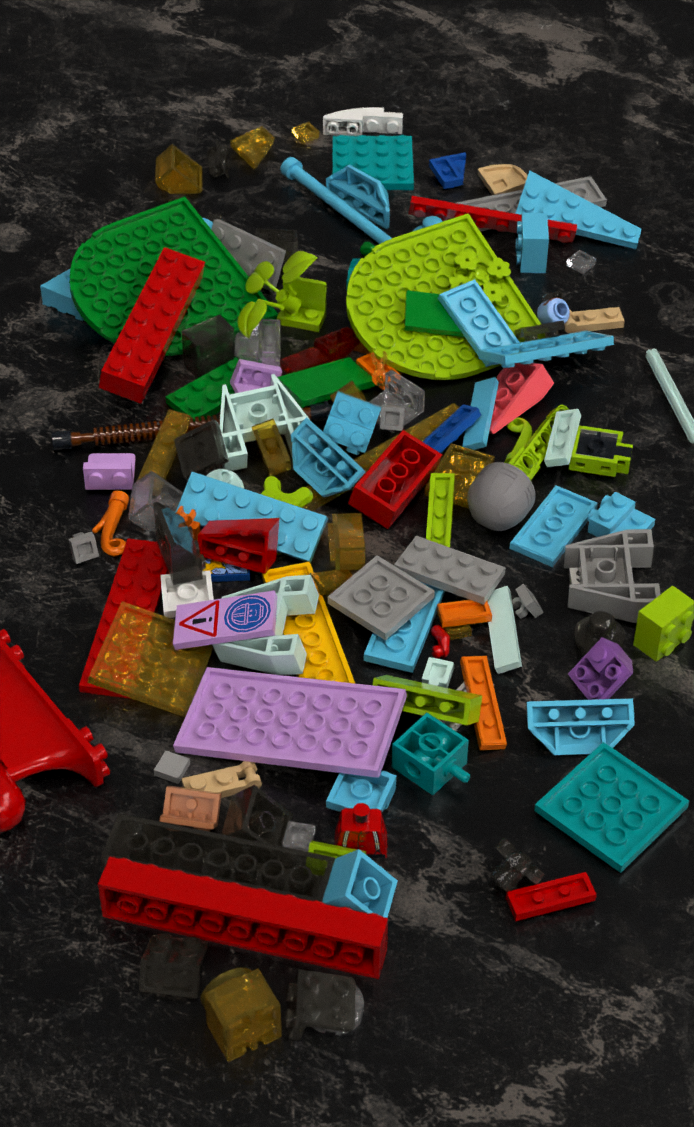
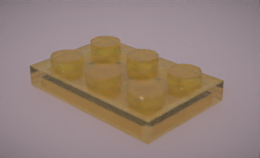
(466, 466)

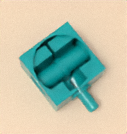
(431, 754)

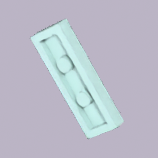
(562, 438)

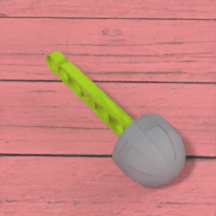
(504, 491)

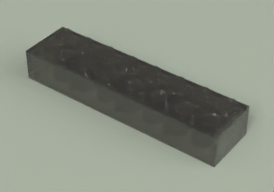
(219, 857)

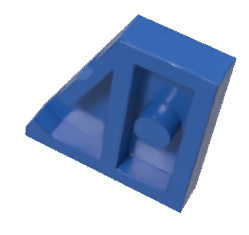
(449, 169)

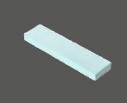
(503, 631)

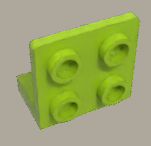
(313, 306)

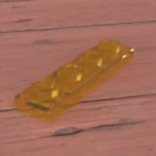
(164, 449)

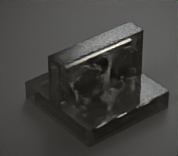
(201, 450)

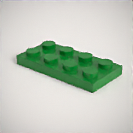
(204, 394)

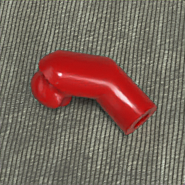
(443, 639)

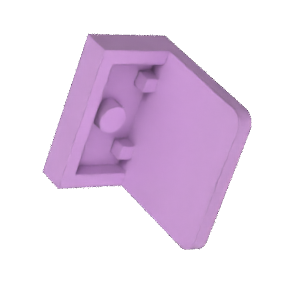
(252, 375)
(109, 471)

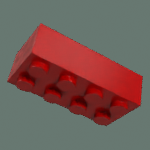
(395, 479)

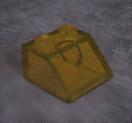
(178, 172)

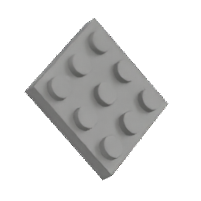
(381, 597)

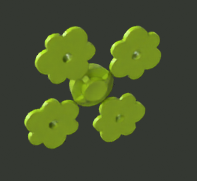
(496, 268)

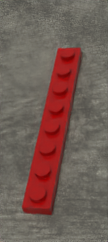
(485, 217)

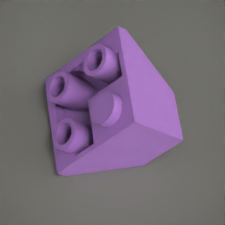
(602, 670)

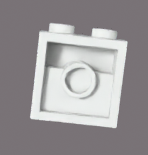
(184, 593)

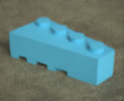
(57, 294)

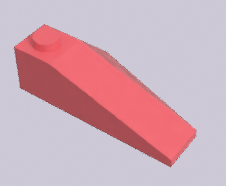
(518, 391)

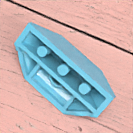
(361, 193)
(322, 461)
(579, 725)

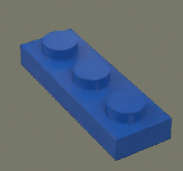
(452, 427)

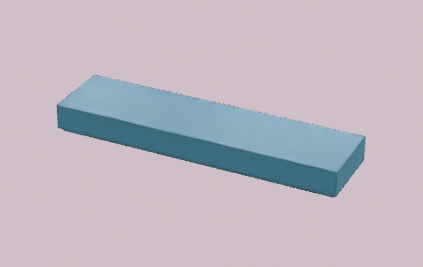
(484, 399)

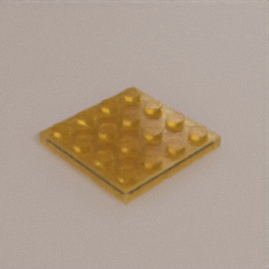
(143, 663)

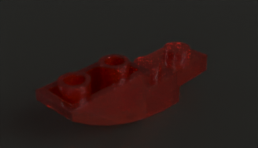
(325, 350)

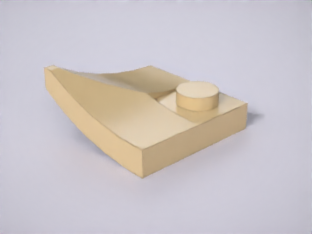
(502, 178)

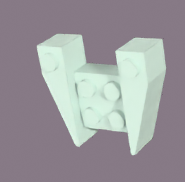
(253, 407)
(280, 652)

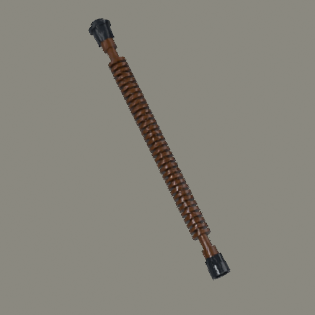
(65, 440)

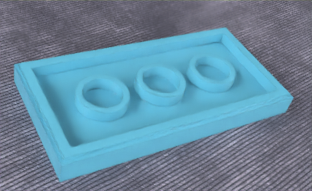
(477, 317)
(553, 526)

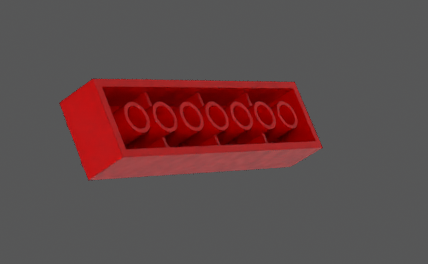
(151, 325)

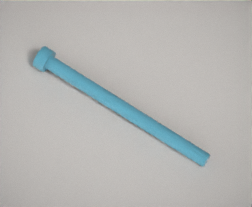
(294, 170)

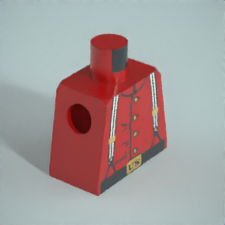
(362, 830)

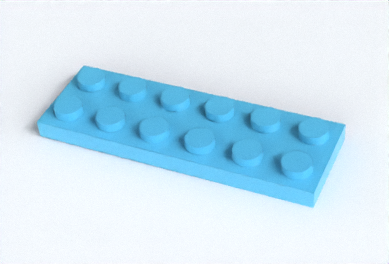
(544, 348)
(217, 500)
(405, 645)

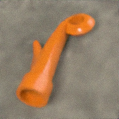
(117, 504)

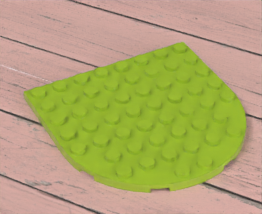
(424, 264)

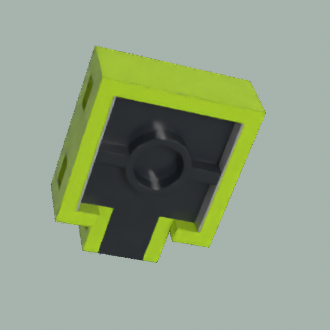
(600, 452)

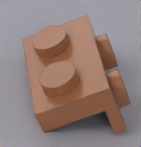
(191, 808)

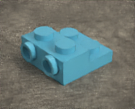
(351, 422)
(616, 515)
(356, 789)

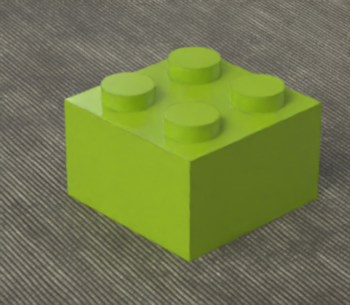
(664, 623)

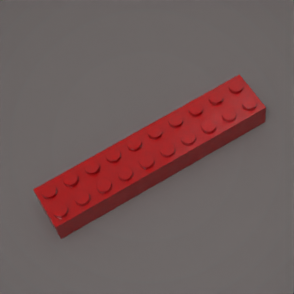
(244, 917)

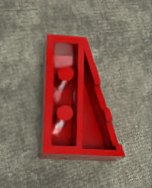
(241, 542)

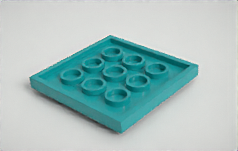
(379, 156)
(611, 806)

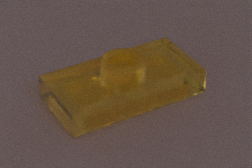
(329, 581)

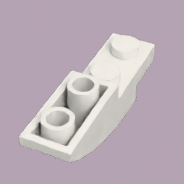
(359, 120)

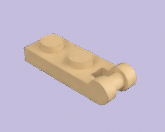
(594, 320)
(225, 780)

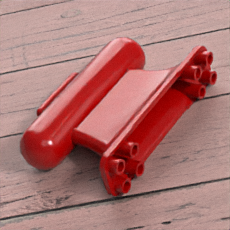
(36, 736)

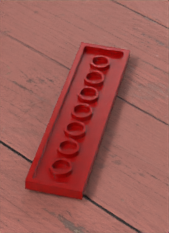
(134, 583)

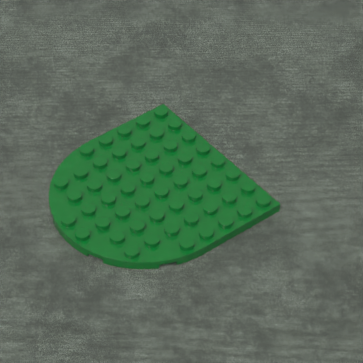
(119, 258)

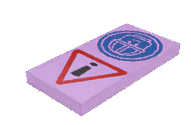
(225, 620)

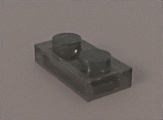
(549, 329)

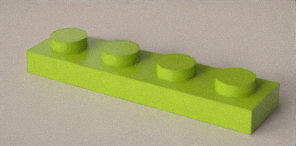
(440, 508)

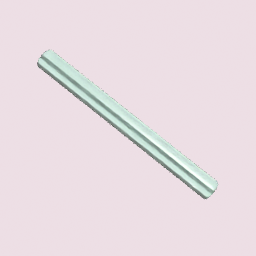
(671, 392)

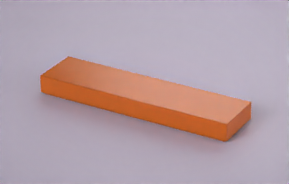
(479, 681)

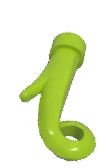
(521, 426)

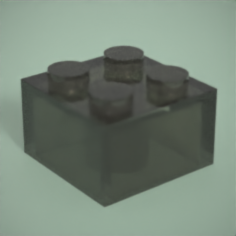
(208, 345)

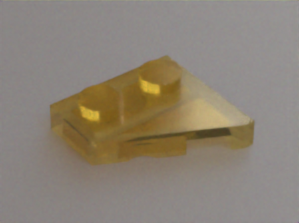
(253, 145)

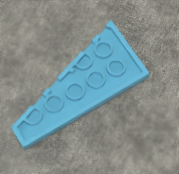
(564, 206)

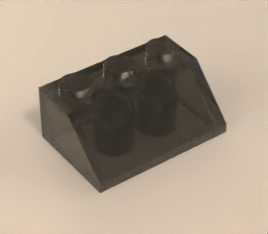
(177, 546)

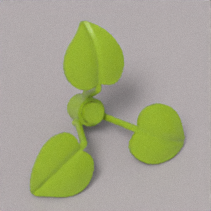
(286, 299)

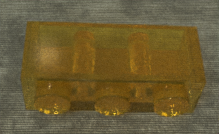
(347, 541)

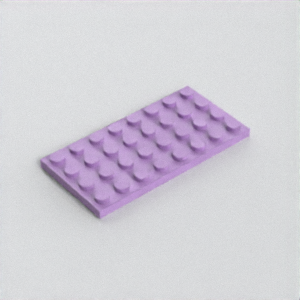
(291, 721)

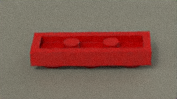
(550, 896)

